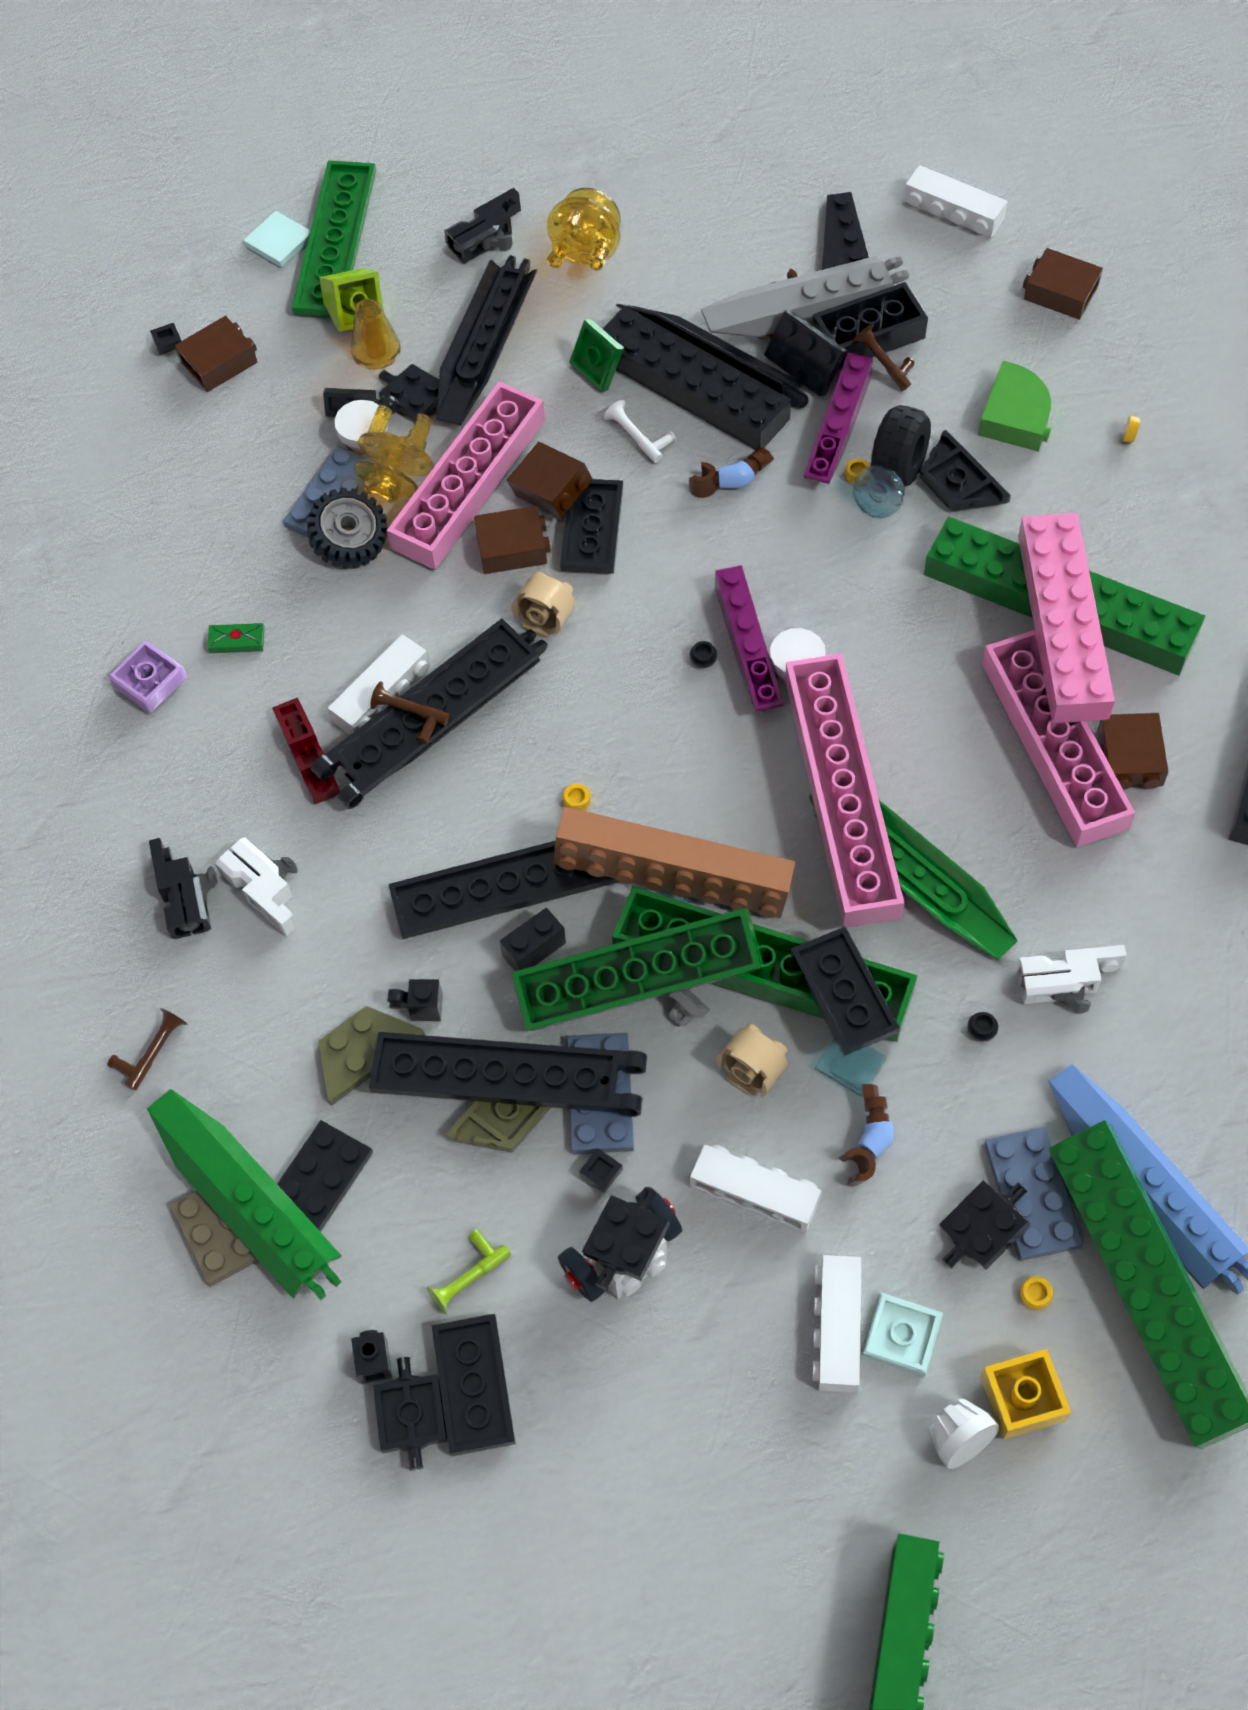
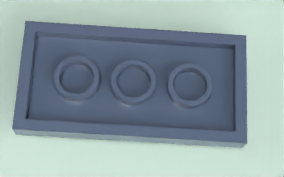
(335, 474)
(599, 1128)
(1027, 1160)

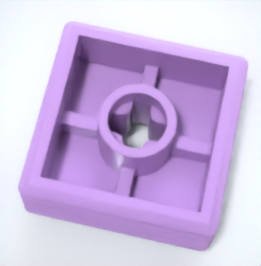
(161, 672)

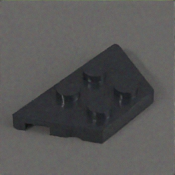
(959, 477)

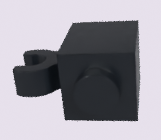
(422, 999)

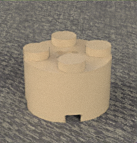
(544, 604)
(753, 1061)

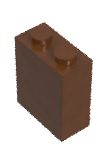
(1062, 283)
(217, 353)
(549, 479)
(512, 539)
(1135, 749)

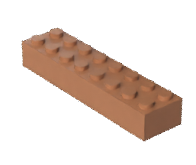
(672, 862)

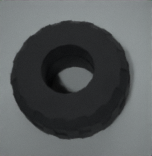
(902, 442)

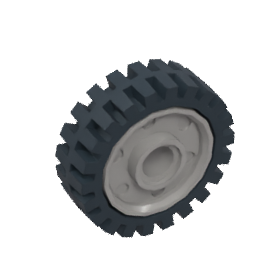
(343, 545)

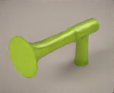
(492, 1259)

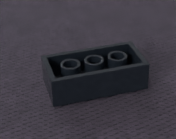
(893, 311)

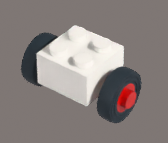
(583, 1273)

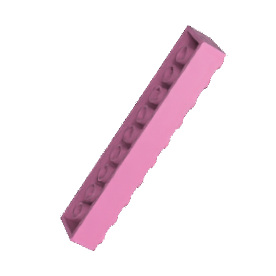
(843, 792)

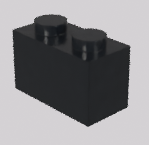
(533, 941)

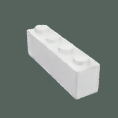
(955, 201)
(395, 667)
(755, 1187)
(839, 1324)

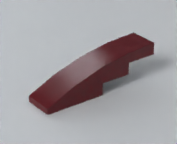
(304, 748)

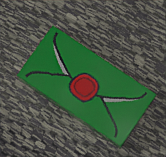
(236, 638)

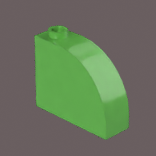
(1017, 408)

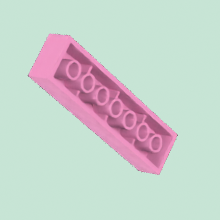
(466, 475)
(1065, 618)
(1062, 753)

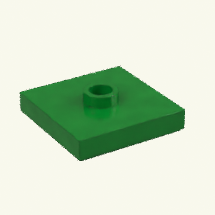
(596, 355)

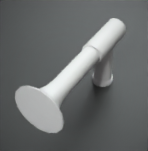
(617, 413)

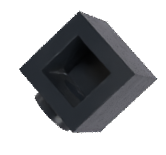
(371, 1356)

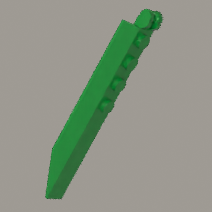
(945, 888)
(244, 1195)

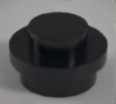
(703, 654)
(982, 1026)

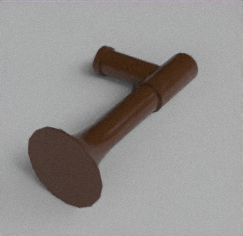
(896, 373)
(433, 716)
(138, 1072)

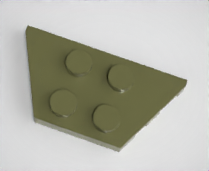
(350, 1049)
(496, 1125)

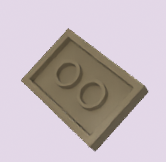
(210, 1239)

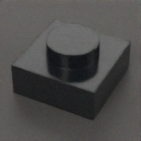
(165, 338)
(601, 1170)

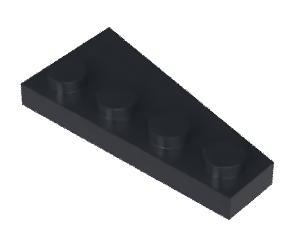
(843, 232)

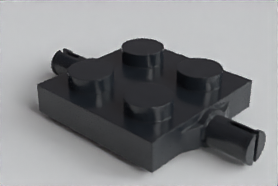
(414, 390)
(984, 1225)
(625, 1238)
(409, 1413)

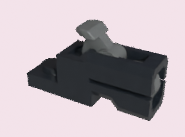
(488, 228)
(182, 891)

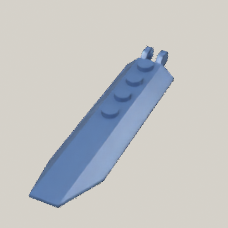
(1195, 1229)

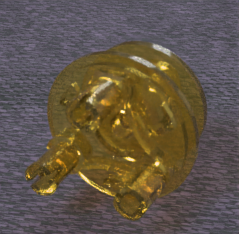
(584, 228)
(395, 456)

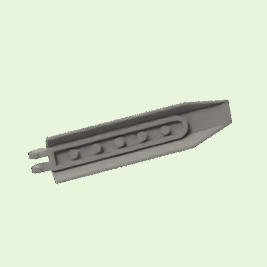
(761, 308)

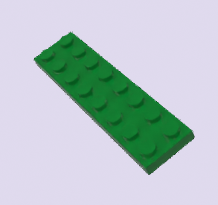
(334, 231)

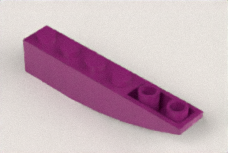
(840, 418)
(747, 638)

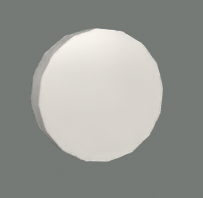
(354, 421)
(792, 646)
(962, 1432)

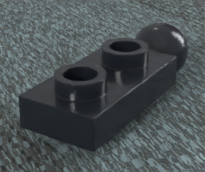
(336, 398)

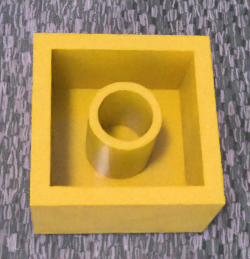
(1025, 1394)

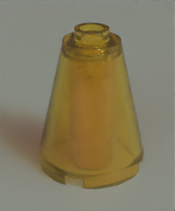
(373, 337)

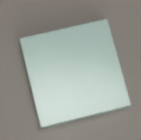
(278, 239)
(902, 1334)

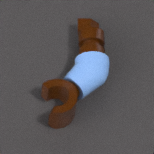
(729, 476)
(876, 1137)

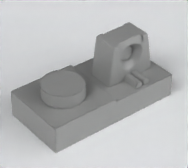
(686, 1007)

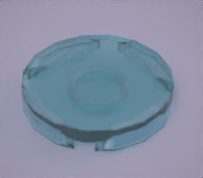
(878, 491)

